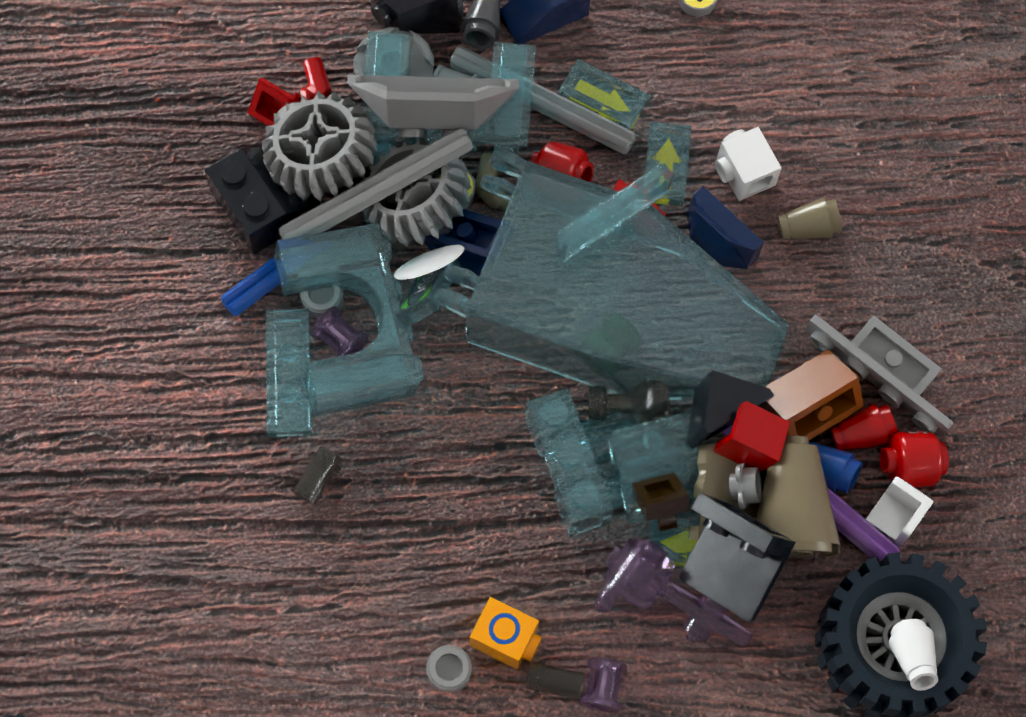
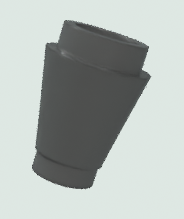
(481, 24)

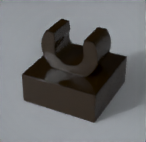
(661, 499)

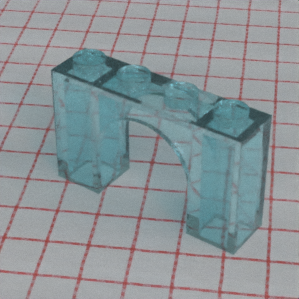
(507, 129)
(360, 263)

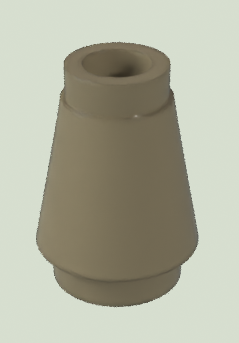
(811, 221)

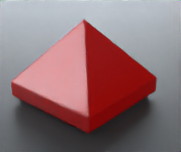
(267, 101)

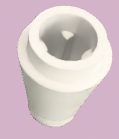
(915, 652)

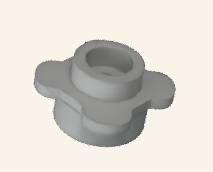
(745, 485)

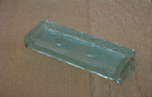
(614, 211)
(285, 365)

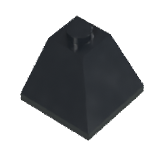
(419, 15)

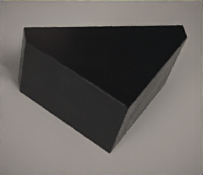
(717, 403)

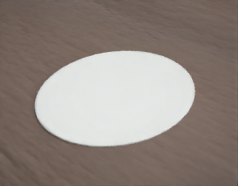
(429, 262)

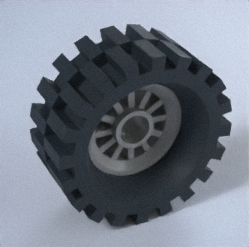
(919, 593)

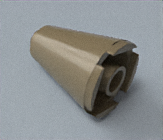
(798, 500)

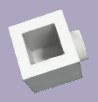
(747, 163)

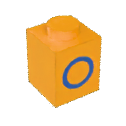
(505, 634)

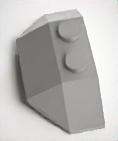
(433, 102)

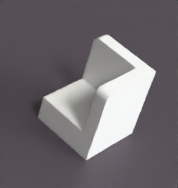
(899, 511)

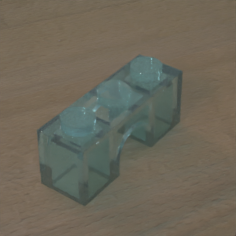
(573, 469)

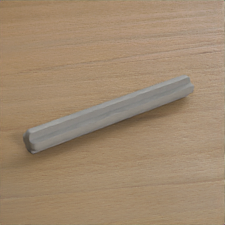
(554, 105)
(379, 186)

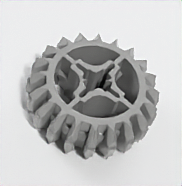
(313, 138)
(423, 205)

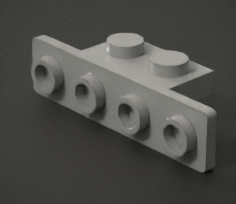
(889, 364)

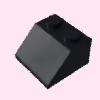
(252, 197)

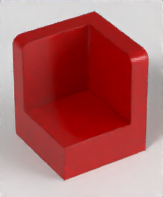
(755, 437)

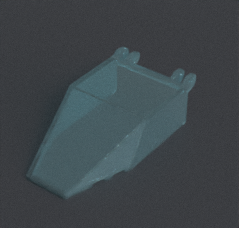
(617, 310)

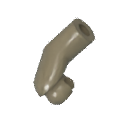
(490, 199)

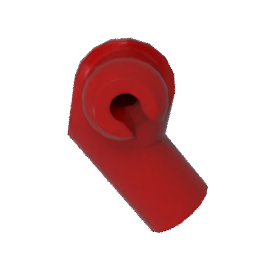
(316, 78)

